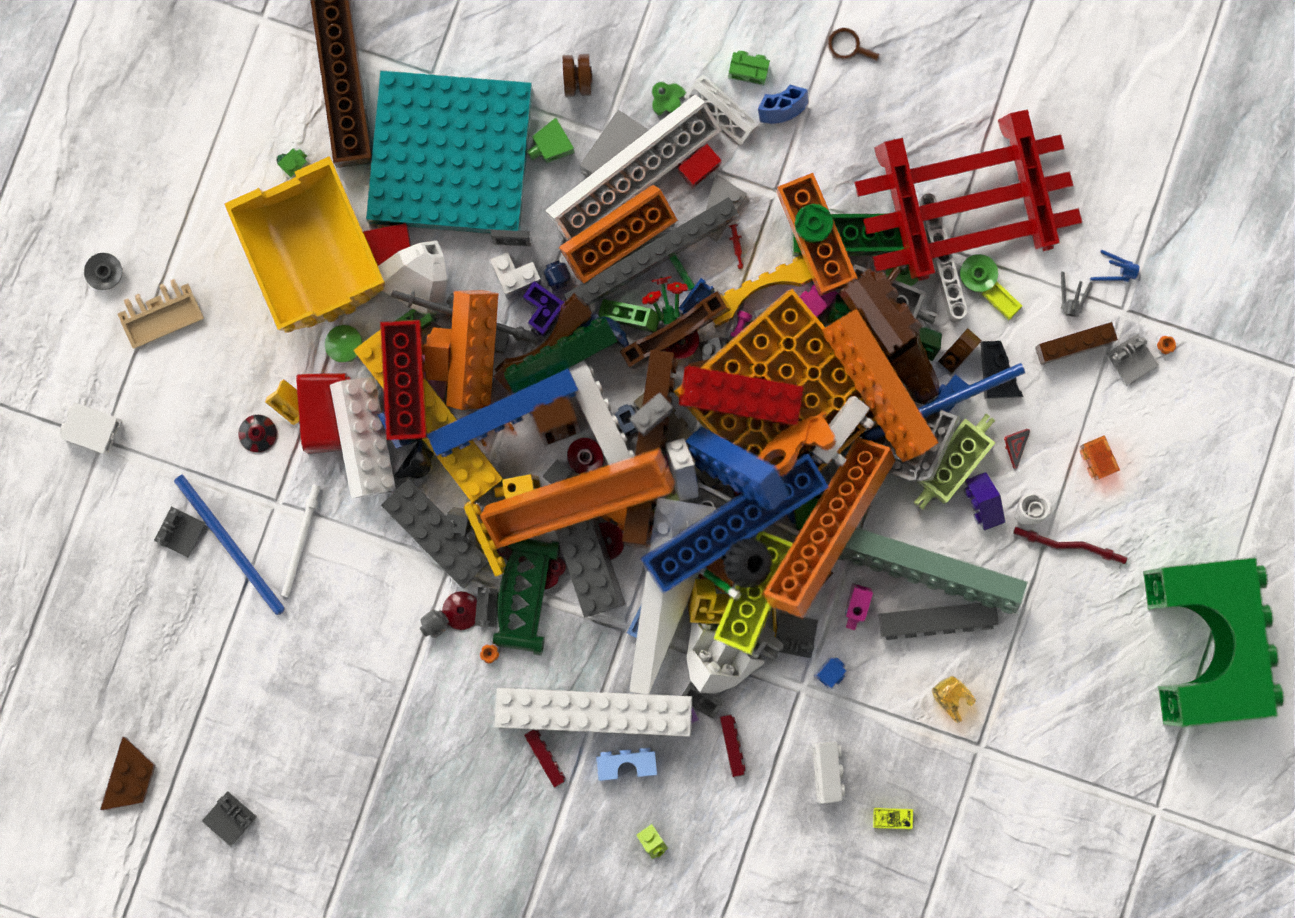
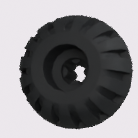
(747, 563)

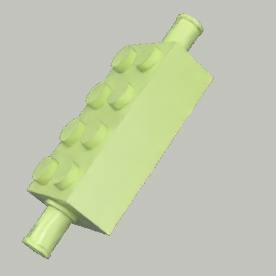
(961, 457)

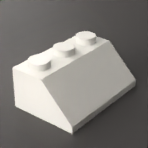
(828, 772)

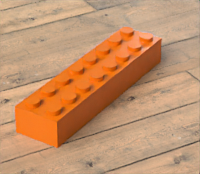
(879, 386)

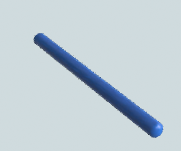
(958, 396)
(229, 544)

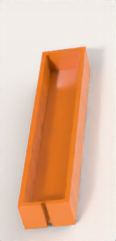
(578, 498)

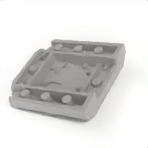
(925, 465)

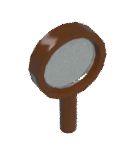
(845, 44)

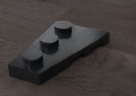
(994, 361)

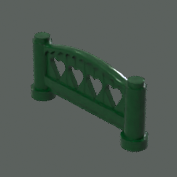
(524, 637)

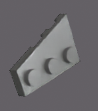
(720, 191)

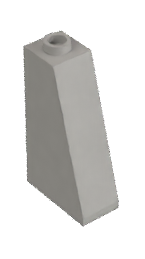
(615, 138)

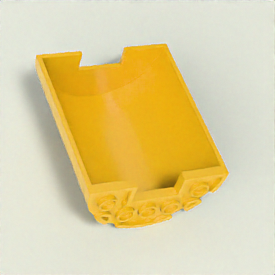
(306, 248)

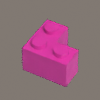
(815, 303)

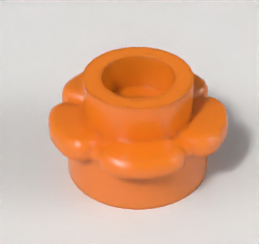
(1171, 344)
(484, 654)

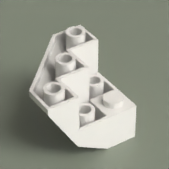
(418, 270)
(716, 665)

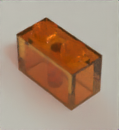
(1099, 458)

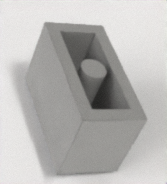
(651, 414)

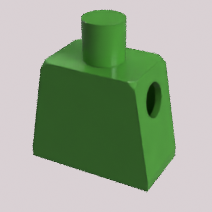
(551, 143)

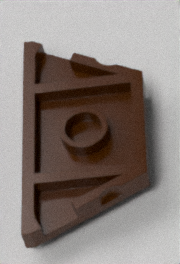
(128, 778)

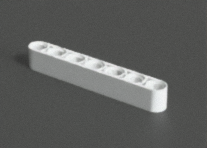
(947, 266)

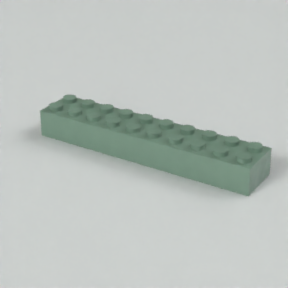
(934, 570)

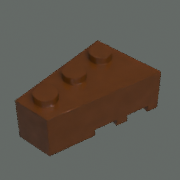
(916, 370)

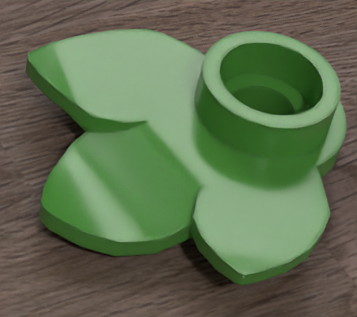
(669, 100)

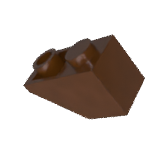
(959, 350)

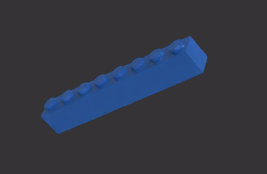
(501, 413)

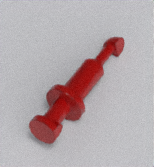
(736, 244)

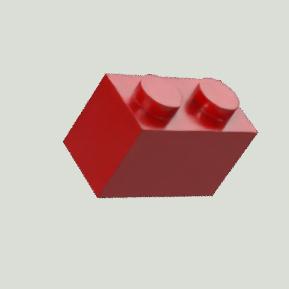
(699, 165)

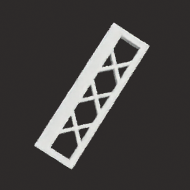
(712, 94)

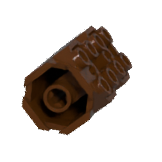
(877, 304)

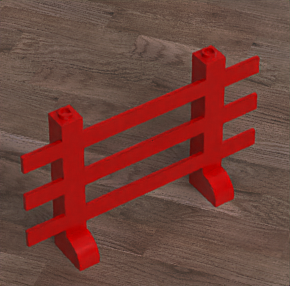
(910, 216)

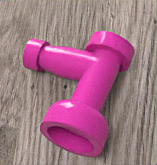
(743, 318)

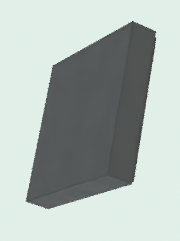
(512, 238)

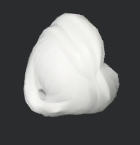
(1035, 506)

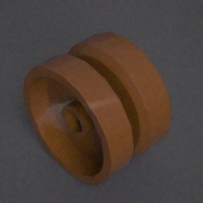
(577, 75)

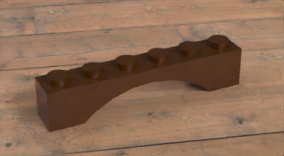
(572, 314)
(696, 318)

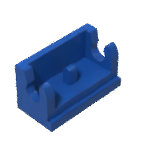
(697, 294)

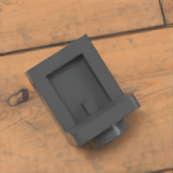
(712, 346)

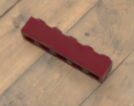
(732, 745)
(545, 757)

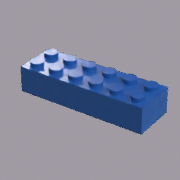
(737, 468)

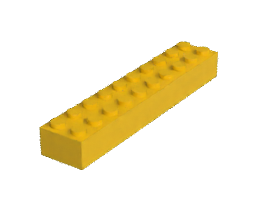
(468, 465)

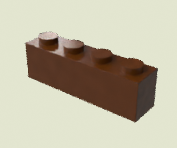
(1076, 343)

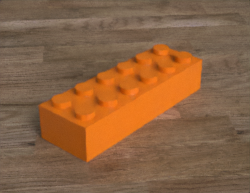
(618, 233)
(825, 259)
(472, 349)

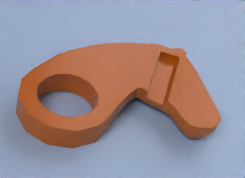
(788, 443)

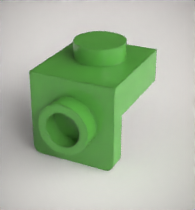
(293, 161)

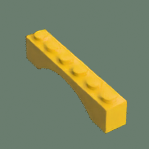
(792, 274)

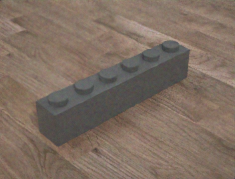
(937, 619)

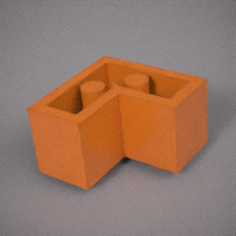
(437, 354)

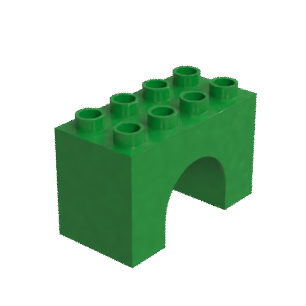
(1240, 674)

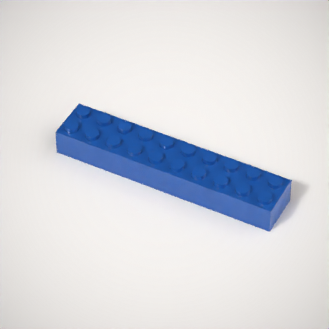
(732, 522)

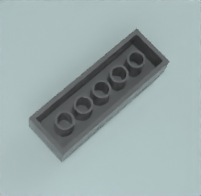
(429, 529)
(590, 567)

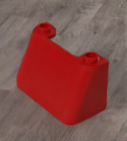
(317, 412)

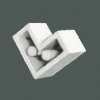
(512, 279)

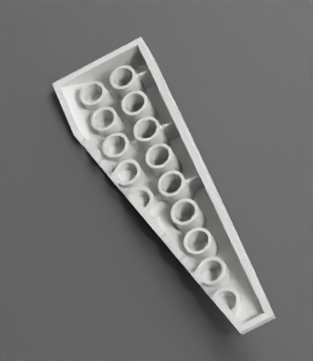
(660, 610)

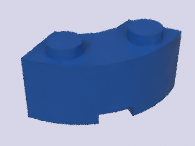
(783, 106)

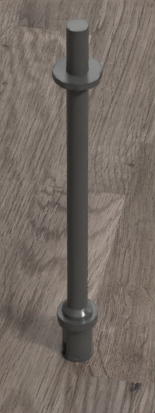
(518, 333)

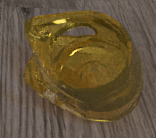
(948, 694)

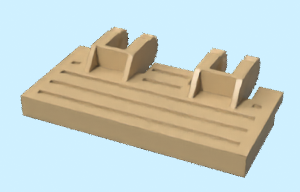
(161, 317)

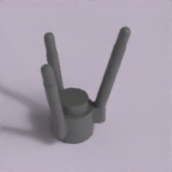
(1073, 307)

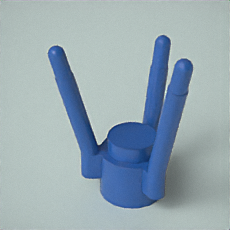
(1127, 269)

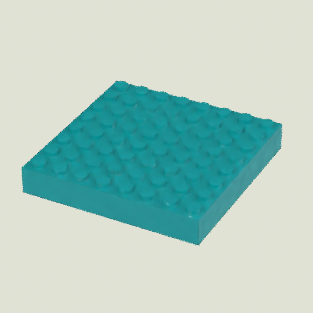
(449, 152)

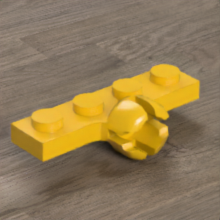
(483, 538)

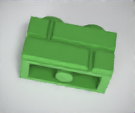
(748, 68)

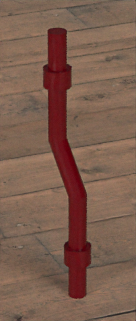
(1106, 553)

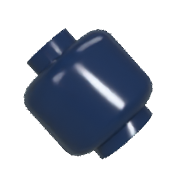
(557, 274)

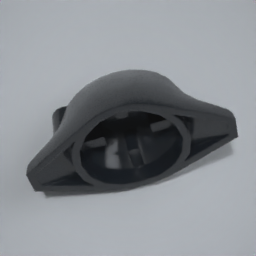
(417, 462)

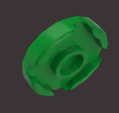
(813, 223)

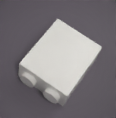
(90, 428)
(682, 469)

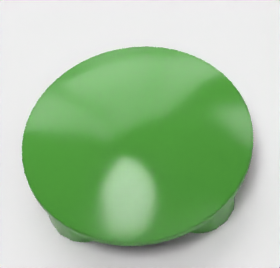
(341, 343)

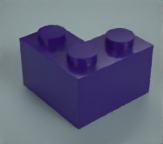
(547, 308)
(985, 501)

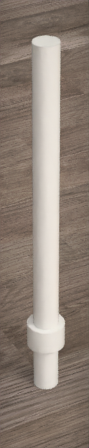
(311, 504)

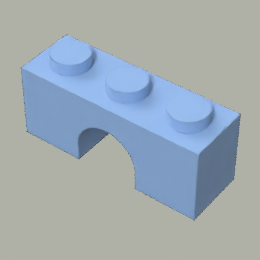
(609, 764)

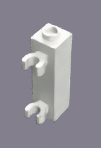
(842, 426)

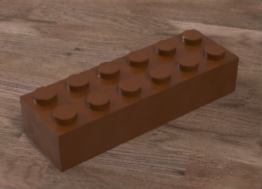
(555, 420)

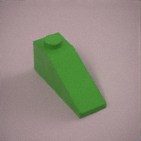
(630, 315)

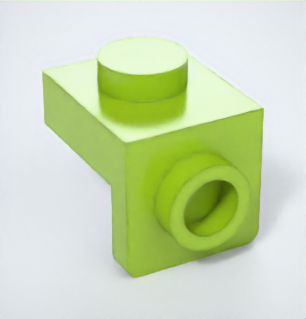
(652, 842)

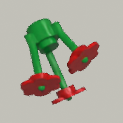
(668, 313)

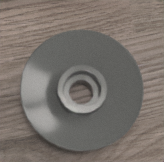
(95, 266)

